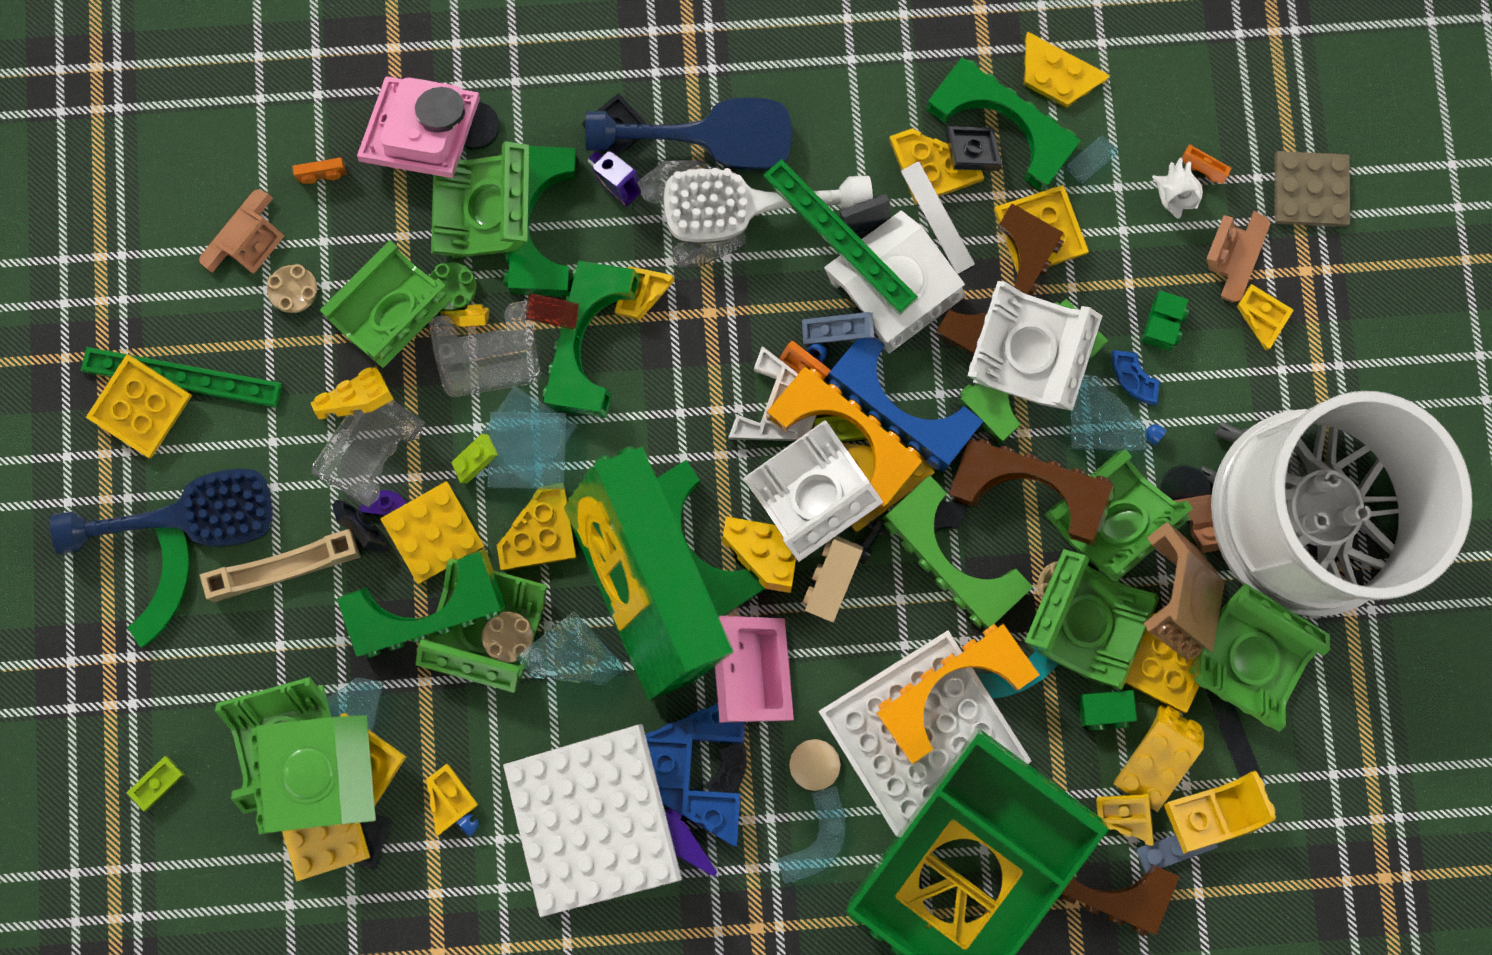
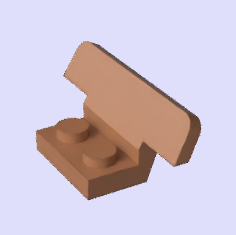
(245, 236)
(1236, 253)
(1201, 523)

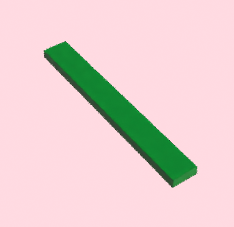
(840, 237)
(192, 378)

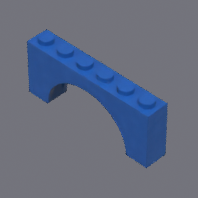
(935, 440)

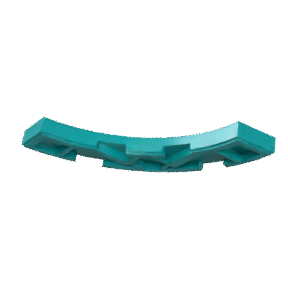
(998, 687)

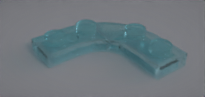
(826, 845)

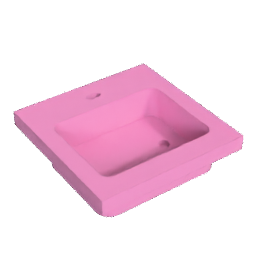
(404, 141)
(756, 676)

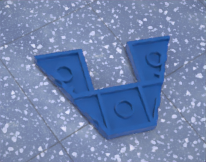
(671, 760)

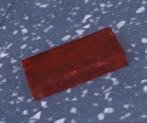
(552, 311)

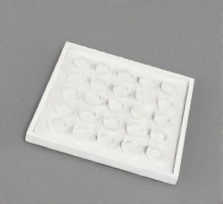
(951, 715)
(592, 821)

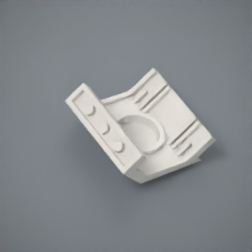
(918, 263)
(1034, 348)
(813, 490)

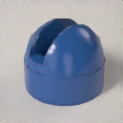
(820, 348)
(1155, 433)
(466, 825)

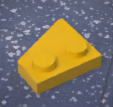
(650, 289)
(1264, 315)
(473, 316)
(448, 798)
(1128, 815)

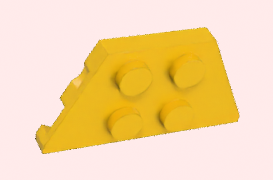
(1058, 73)

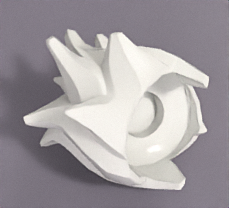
(1179, 189)

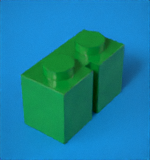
(1165, 320)
(1107, 708)

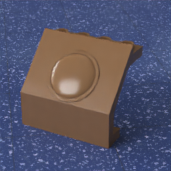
(1196, 600)

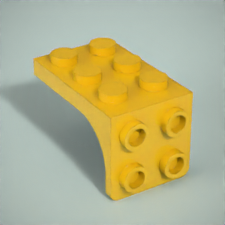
(1162, 757)
(1221, 813)

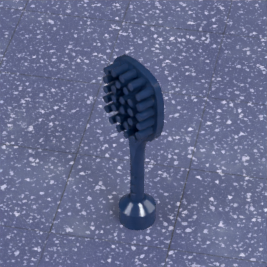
(735, 133)
(213, 510)

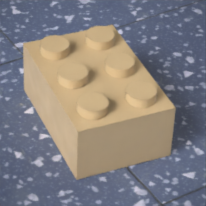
(832, 578)

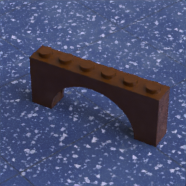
(1033, 244)
(988, 466)
(1139, 904)

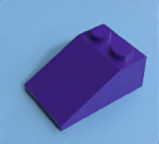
(685, 843)

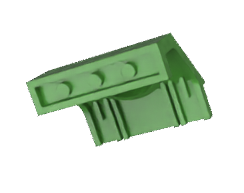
(482, 205)
(386, 304)
(1133, 516)
(1090, 622)
(462, 649)
(1258, 655)
(278, 704)
(312, 773)

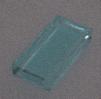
(1092, 159)

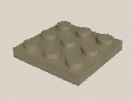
(1312, 189)

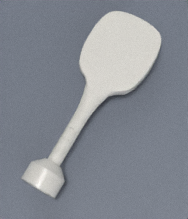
(719, 203)

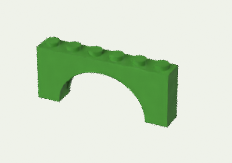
(994, 406)
(914, 523)

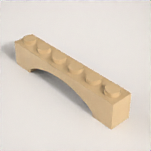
(258, 574)

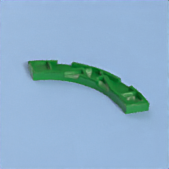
(170, 589)

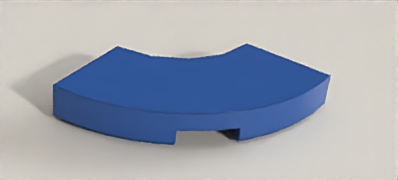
(1133, 378)

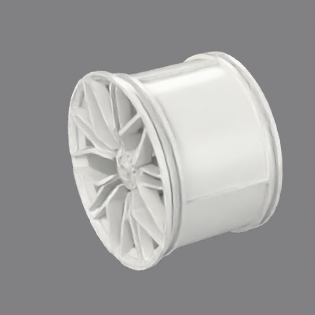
(1329, 509)

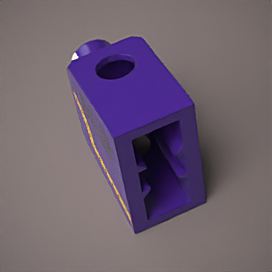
(616, 177)

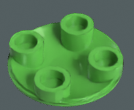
(458, 282)

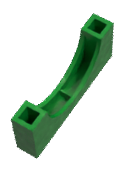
(971, 88)
(528, 268)
(594, 289)
(725, 588)
(375, 628)

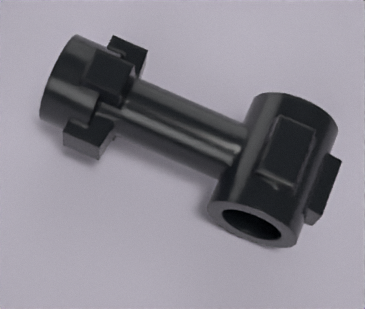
(876, 528)

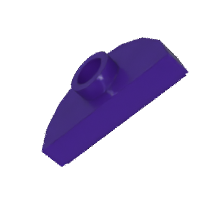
(385, 504)

